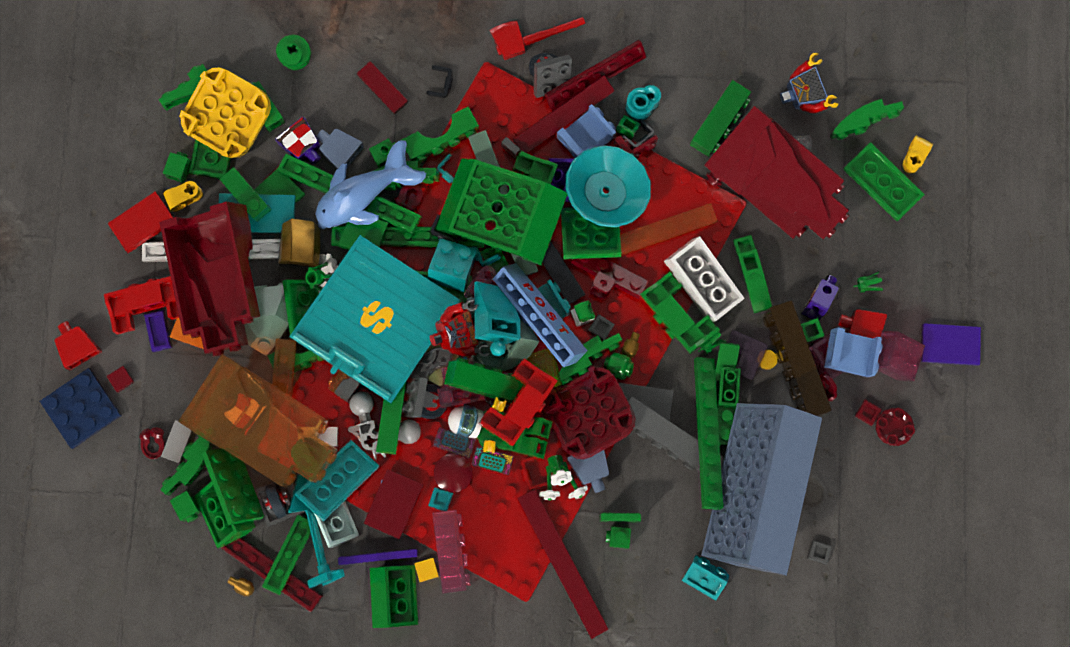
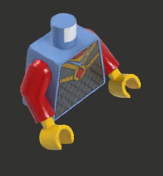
(806, 89)

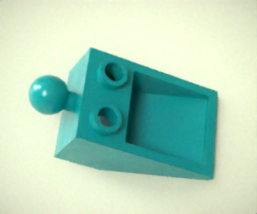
(495, 317)

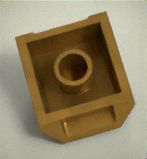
(300, 243)

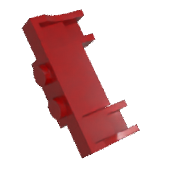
(140, 299)
(523, 407)

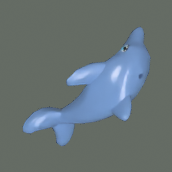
(350, 196)

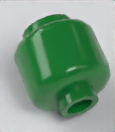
(619, 365)

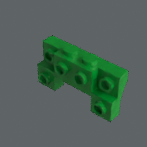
(534, 168)
(674, 317)

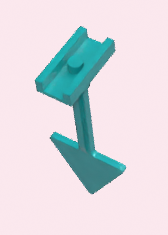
(325, 575)

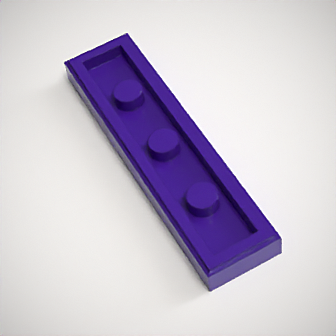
(378, 557)

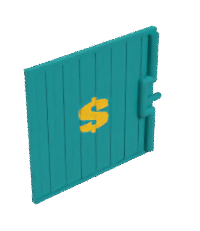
(373, 319)

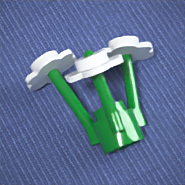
(317, 277)
(560, 476)

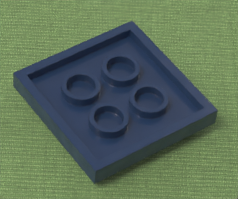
(80, 408)

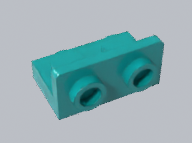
(551, 294)
(706, 577)

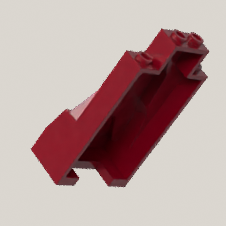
(780, 176)
(212, 275)

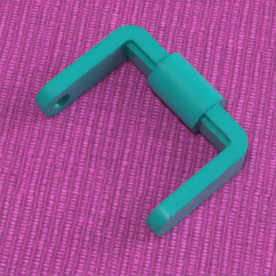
(448, 177)
(487, 262)

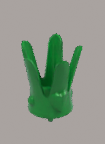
(864, 283)
(712, 343)

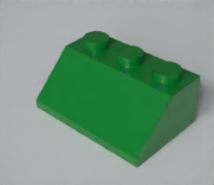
(215, 518)
(393, 596)

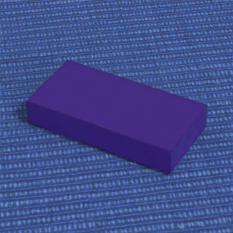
(158, 331)

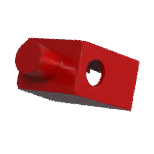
(864, 323)
(75, 346)

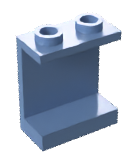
(587, 132)
(853, 353)

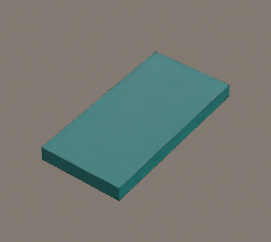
(282, 210)
(341, 479)

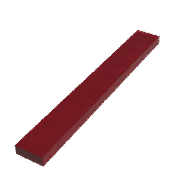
(562, 564)

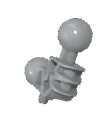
(361, 405)

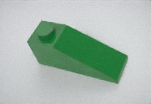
(245, 194)

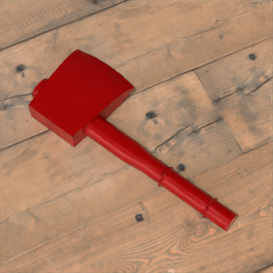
(511, 43)

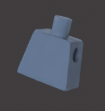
(339, 147)
(591, 470)

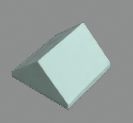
(338, 527)

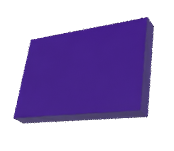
(951, 344)

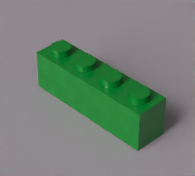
(720, 118)
(481, 380)

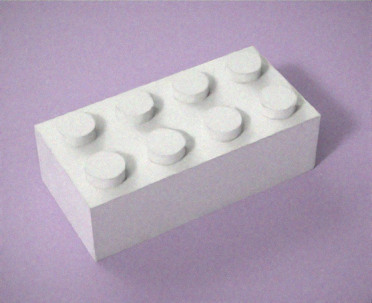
(704, 279)

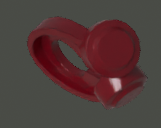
(412, 206)
(831, 390)
(158, 435)

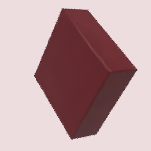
(120, 379)
(868, 412)

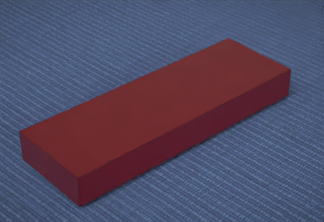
(382, 87)

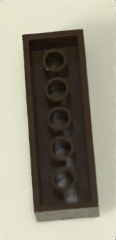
(796, 359)

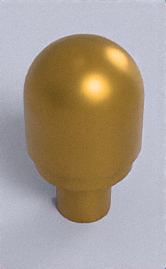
(631, 346)
(242, 586)

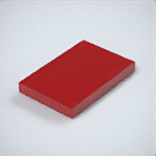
(140, 222)

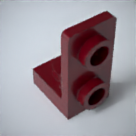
(625, 145)

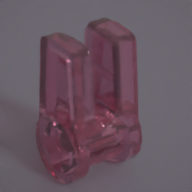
(480, 277)

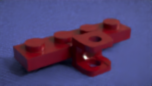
(609, 275)

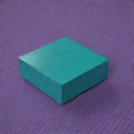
(440, 499)

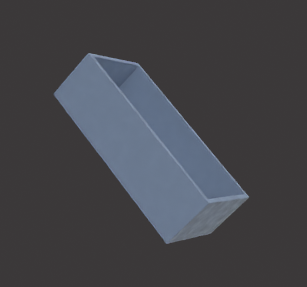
(762, 487)

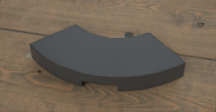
(431, 361)

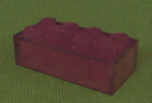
(450, 551)

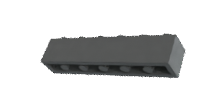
(666, 435)

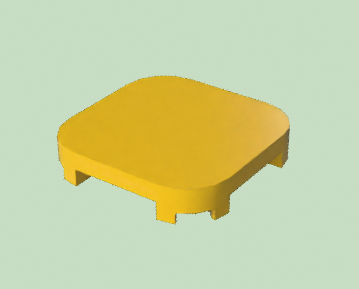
(225, 112)

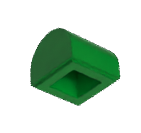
(628, 127)

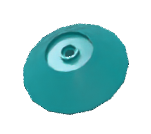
(617, 173)

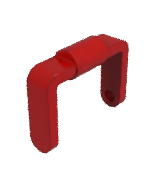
(526, 475)

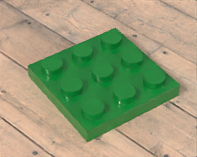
(588, 240)

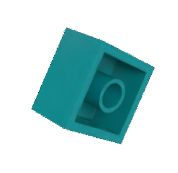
(451, 265)

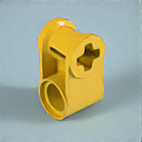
(916, 152)
(181, 196)

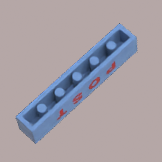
(540, 315)

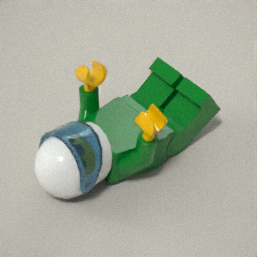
(465, 420)

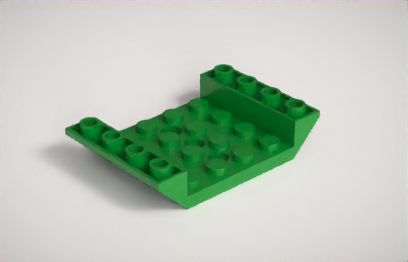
(523, 223)

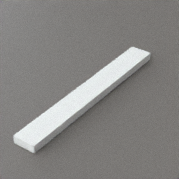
(261, 250)

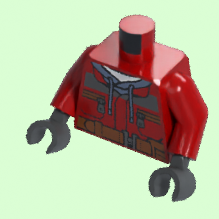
(457, 331)

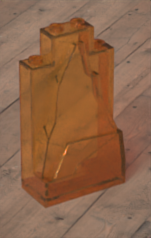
(259, 424)

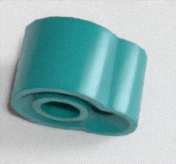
(642, 102)

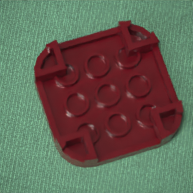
(590, 413)

